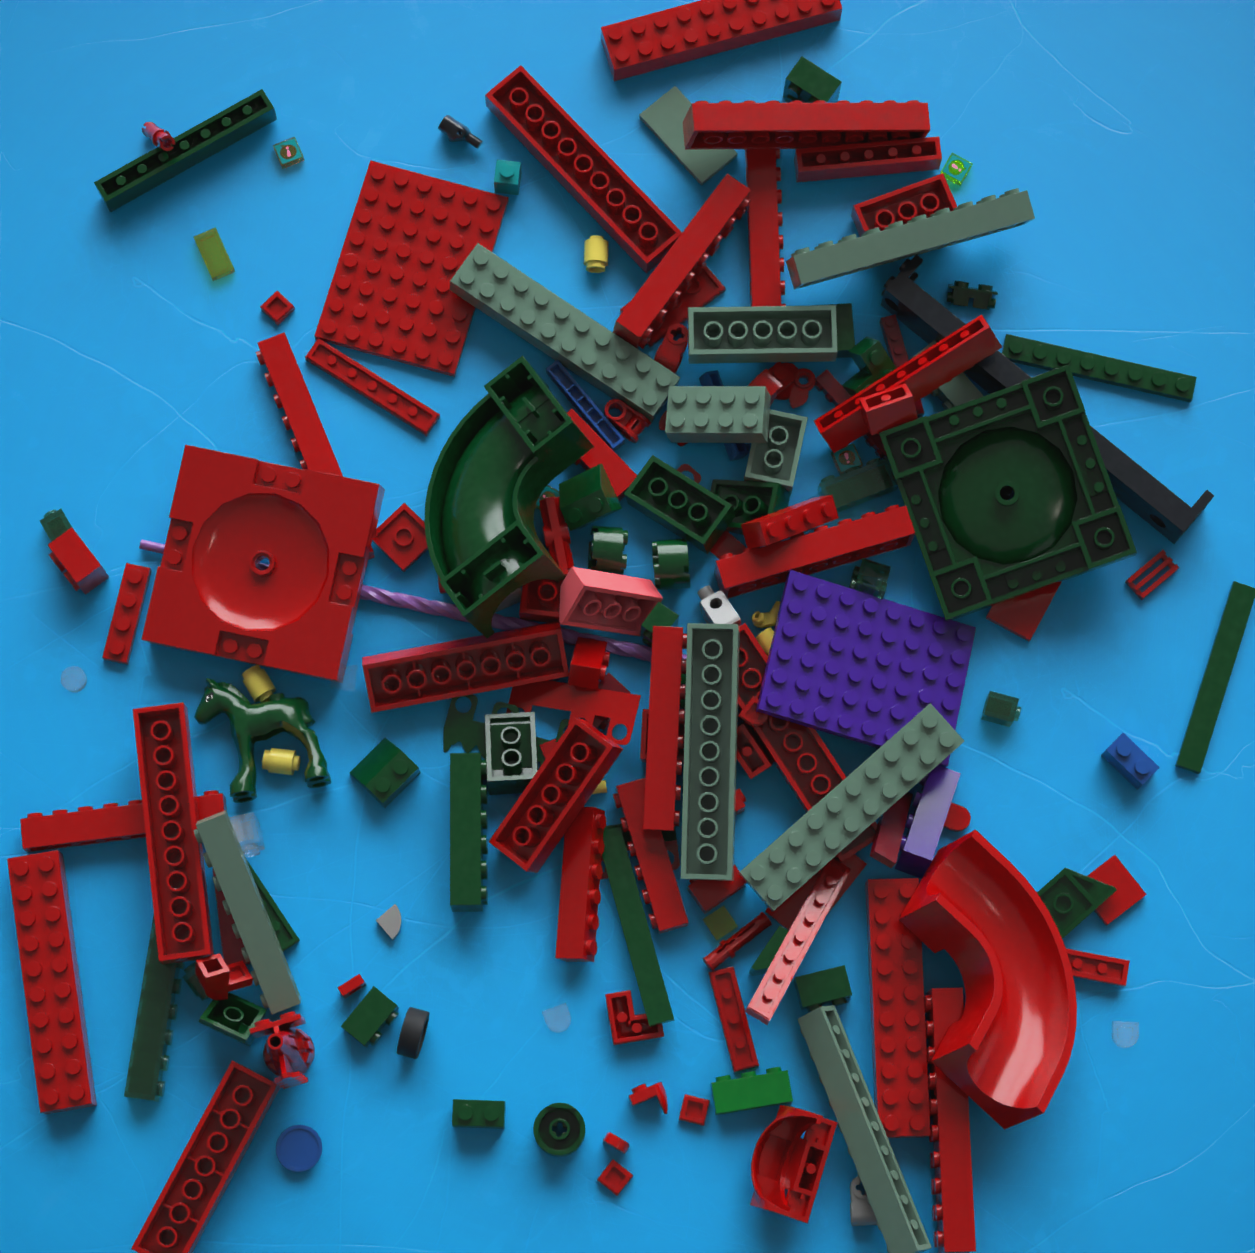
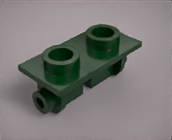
(962, 293)

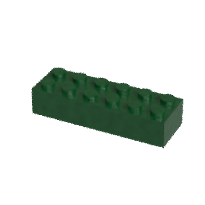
(466, 832)

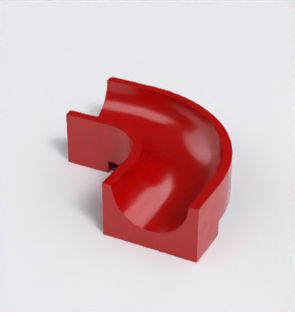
(1014, 974)

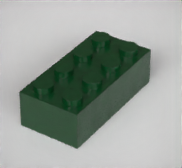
(680, 504)

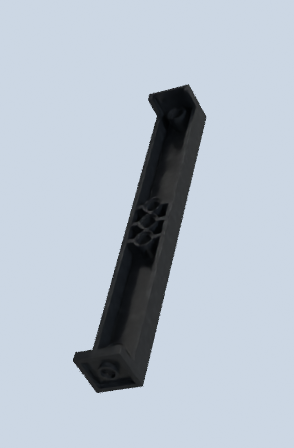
(996, 372)

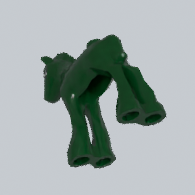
(258, 723)

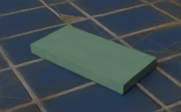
(666, 123)

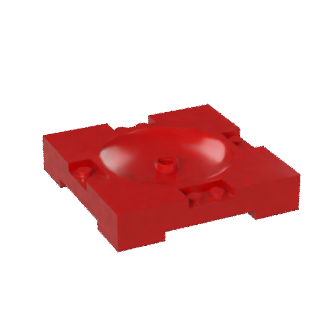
(221, 526)

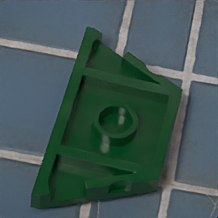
(1072, 898)

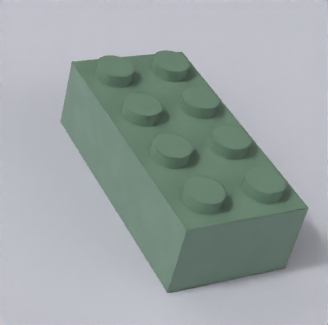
(718, 414)

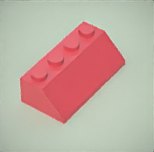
(606, 601)

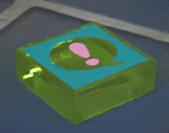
(956, 169)

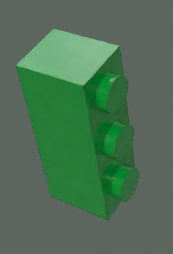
(751, 1091)

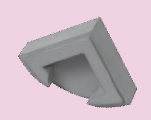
(391, 921)

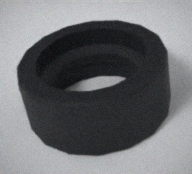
(413, 1033)

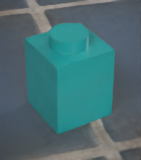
(507, 177)

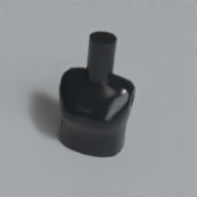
(458, 132)

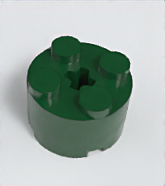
(607, 549)
(671, 564)
(571, 1120)

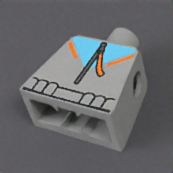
(717, 608)

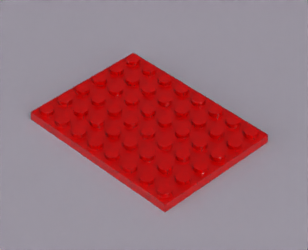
(398, 268)

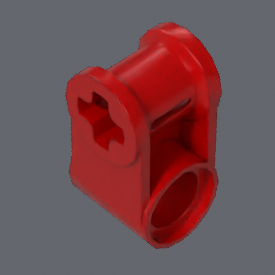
(671, 351)
(627, 420)

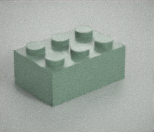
(778, 457)

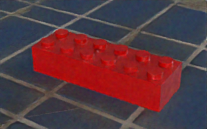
(555, 795)

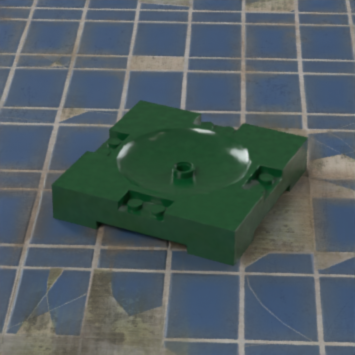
(1016, 439)

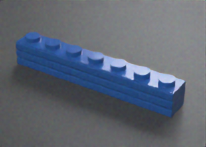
(585, 405)

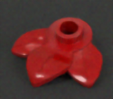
(797, 392)

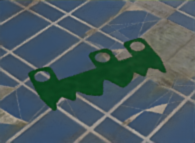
(471, 733)

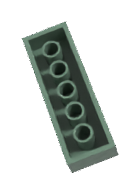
(762, 334)

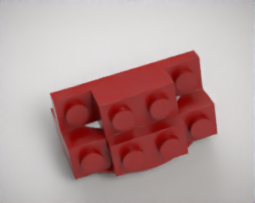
(791, 1163)

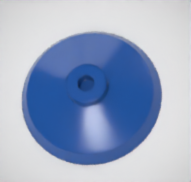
(298, 1148)

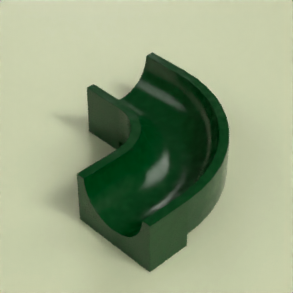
(488, 491)

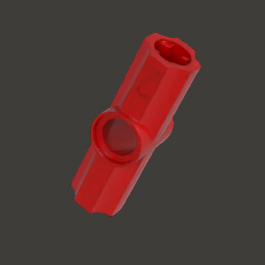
(556, 532)

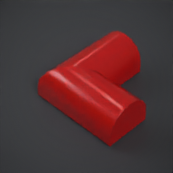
(624, 1024)

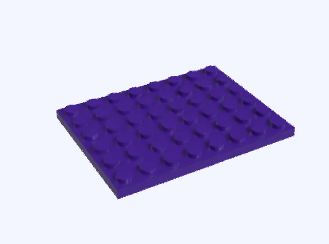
(860, 662)

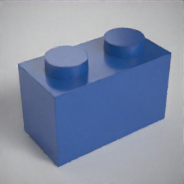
(1130, 761)

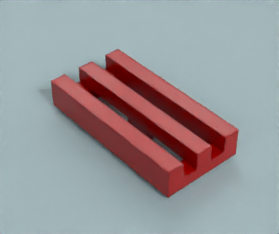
(1167, 562)

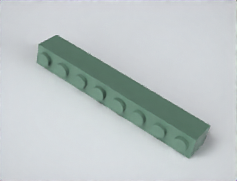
(248, 912)

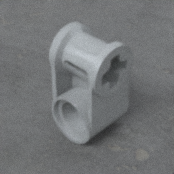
(860, 1210)

